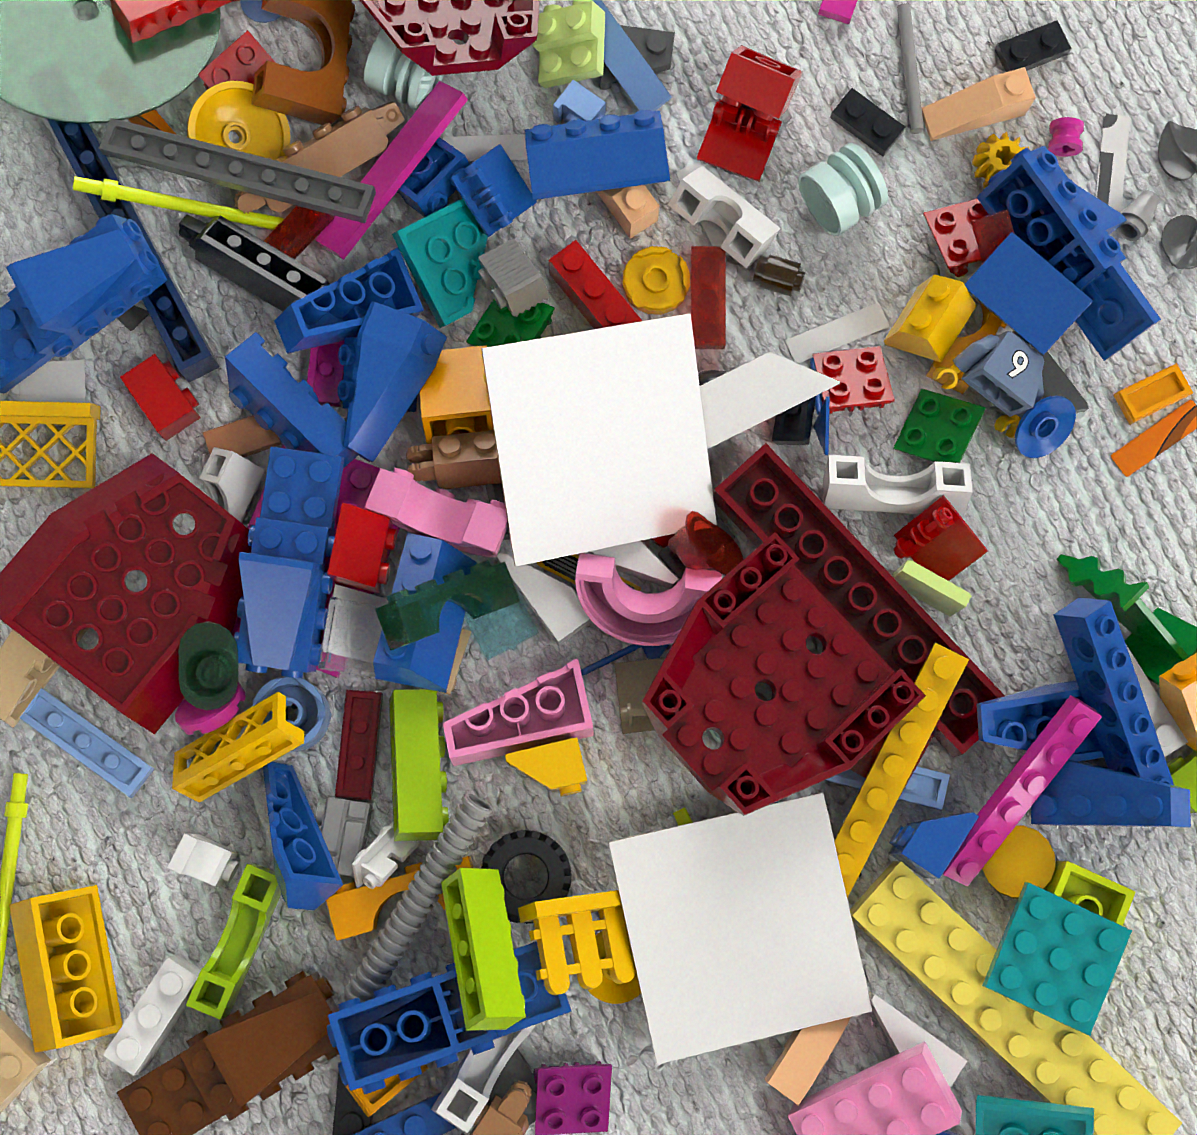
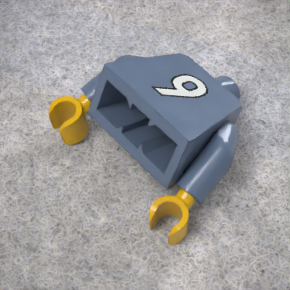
(1003, 372)

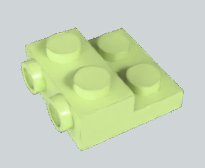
(570, 43)

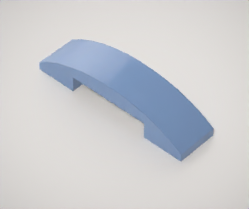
(631, 67)

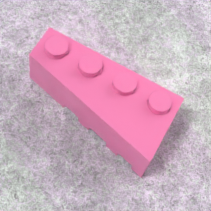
(523, 718)

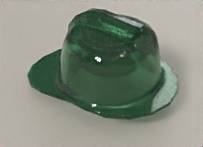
(208, 665)

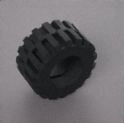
(534, 844)

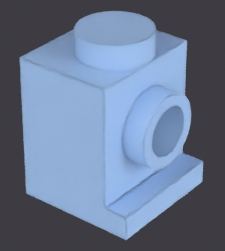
(578, 103)

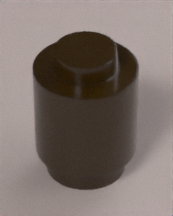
(779, 275)

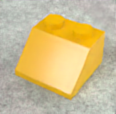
(932, 318)
(552, 765)

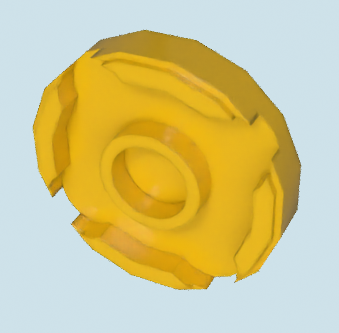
(656, 280)
(1021, 859)

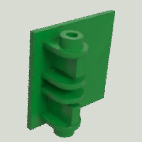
(501, 327)
(939, 427)

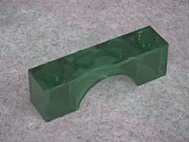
(417, 615)

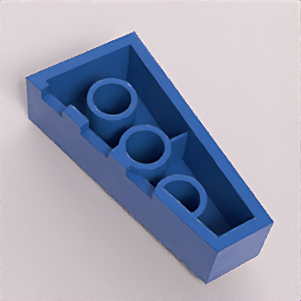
(341, 307)
(283, 404)
(1106, 797)

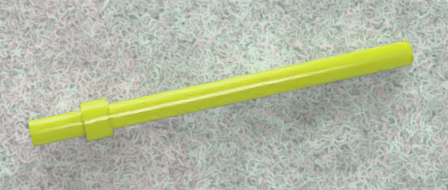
(110, 191)
(15, 811)

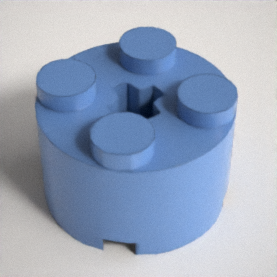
(312, 706)

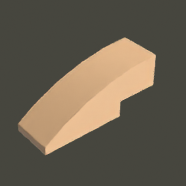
(804, 1058)

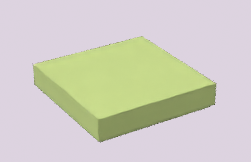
(931, 588)

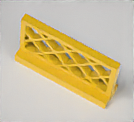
(50, 414)

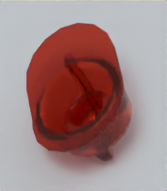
(705, 545)

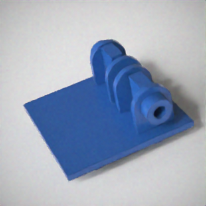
(493, 190)

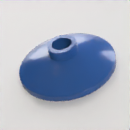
(1045, 426)

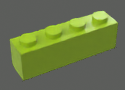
(416, 765)
(483, 949)

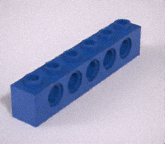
(1111, 688)

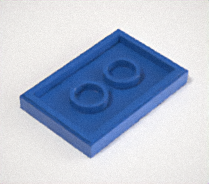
(1027, 293)

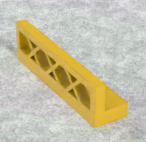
(234, 757)

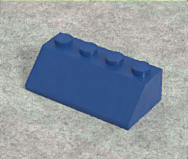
(596, 154)
(430, 659)

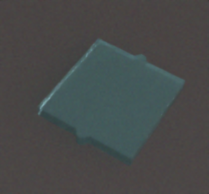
(502, 629)

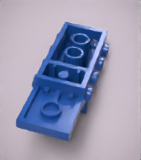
(1073, 236)
(73, 295)
(289, 564)
(425, 1025)

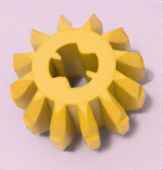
(995, 156)

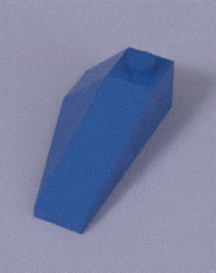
(392, 368)
(1022, 716)
(298, 848)

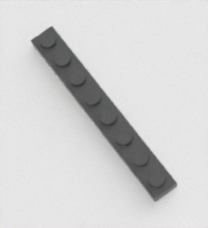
(238, 170)

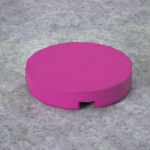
(193, 719)

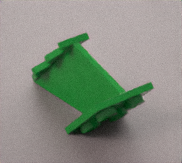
(1156, 637)

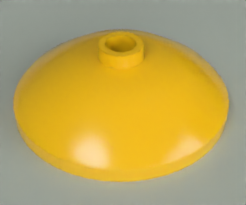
(229, 109)

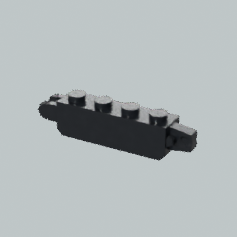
(249, 261)

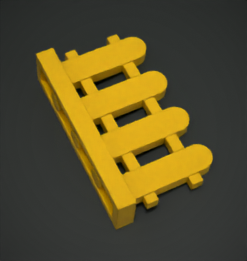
(583, 941)

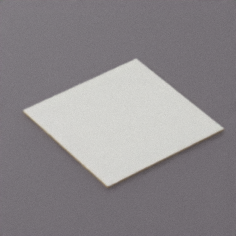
(599, 437)
(739, 927)

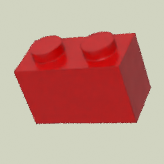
(160, 396)

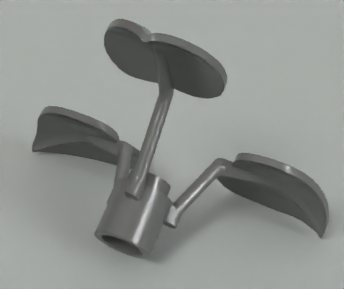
(1179, 160)

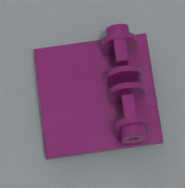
(572, 1098)

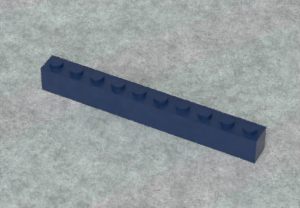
(166, 302)

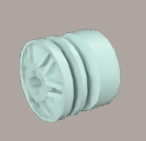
(392, 71)
(843, 189)

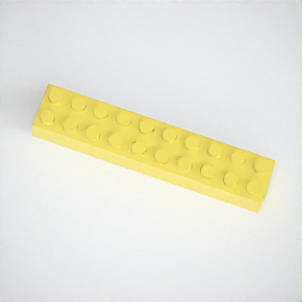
(1045, 1054)

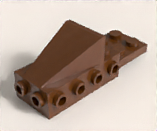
(237, 1061)

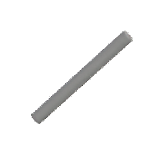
(910, 68)

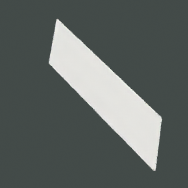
(756, 394)

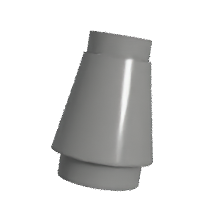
(1139, 216)

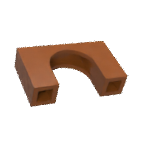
(312, 94)

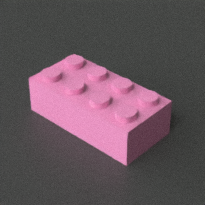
(889, 1098)

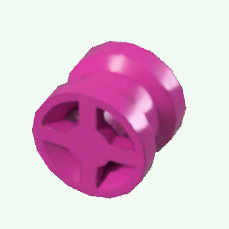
(1066, 136)

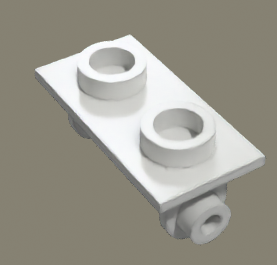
(374, 864)

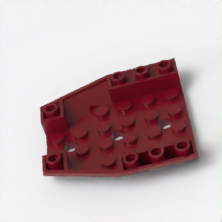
(489, 28)
(76, 579)
(821, 707)

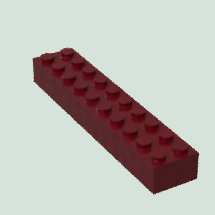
(771, 498)

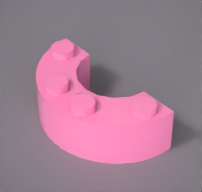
(467, 525)
(636, 615)

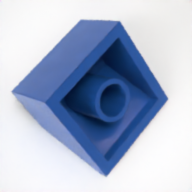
(931, 843)

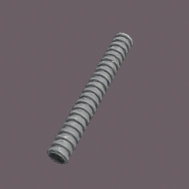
(418, 900)

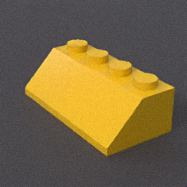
(65, 968)

